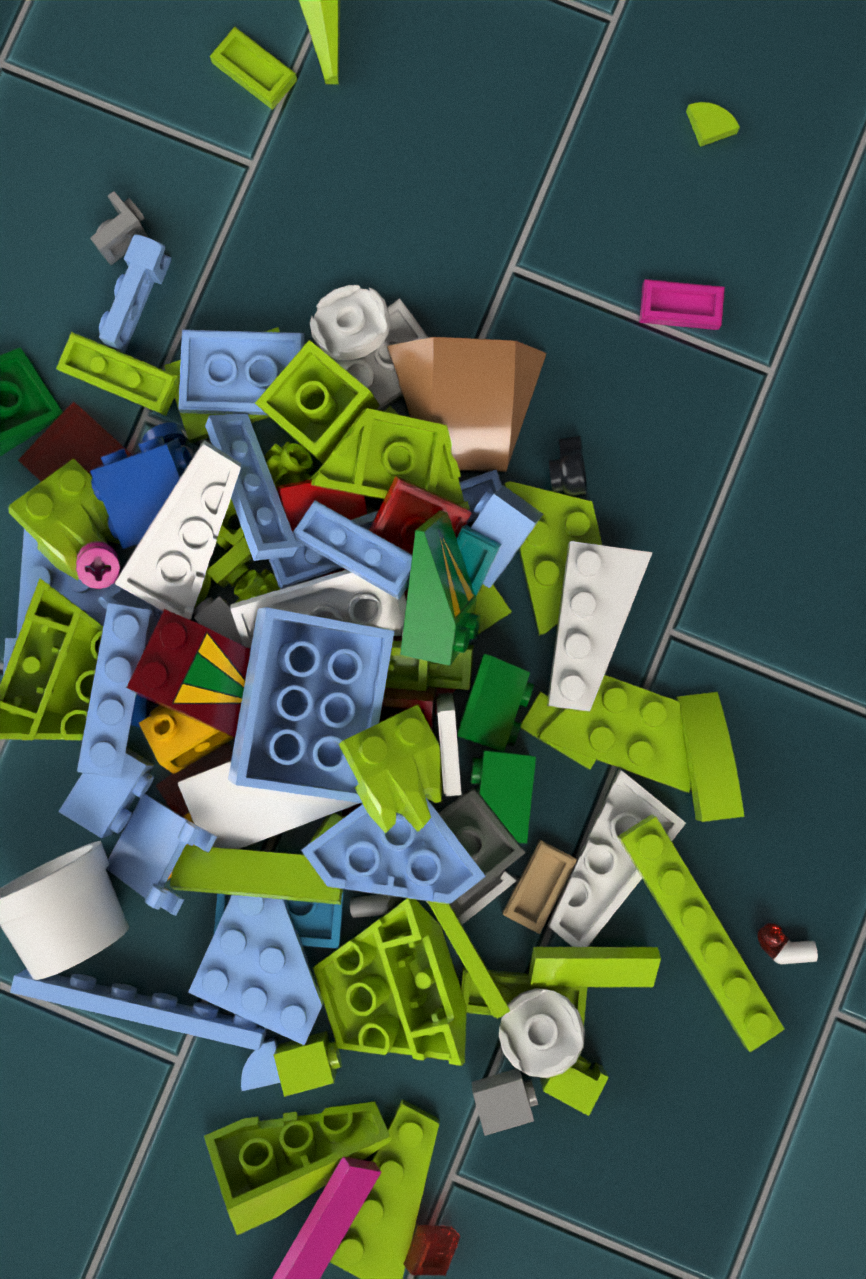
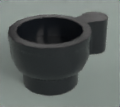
(569, 471)

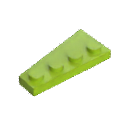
(386, 1222)

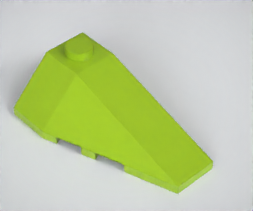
(284, 1160)

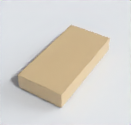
(539, 886)

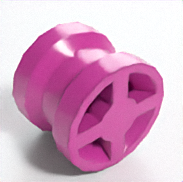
(97, 556)

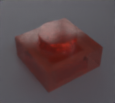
(431, 1250)

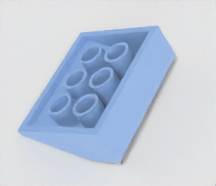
(302, 696)

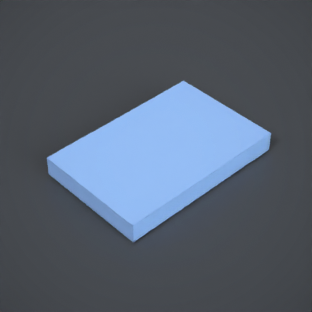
(231, 368)

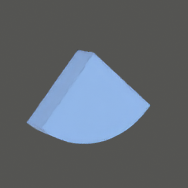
(261, 1067)

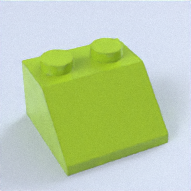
(315, 401)

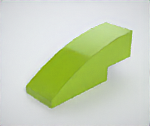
(710, 758)

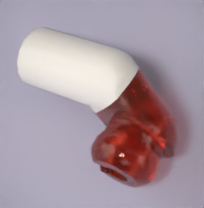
(782, 950)

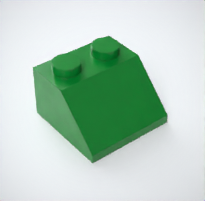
(494, 704)
(507, 788)

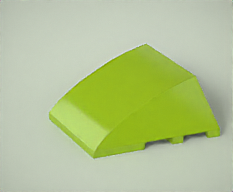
(50, 670)
(396, 989)

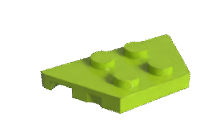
(390, 446)
(546, 547)
(627, 731)

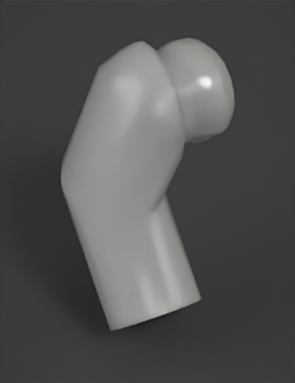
(372, 905)

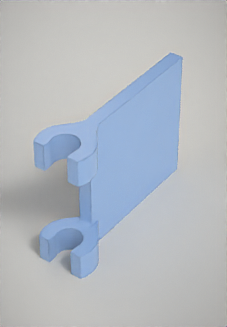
(152, 848)

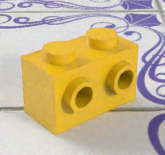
(178, 739)

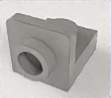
(116, 234)

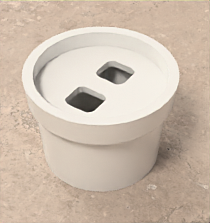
(62, 911)

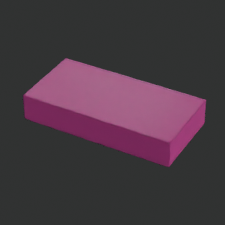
(682, 304)

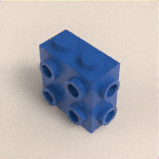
(138, 485)

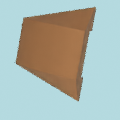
(472, 388)

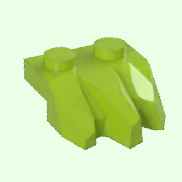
(63, 516)
(396, 768)

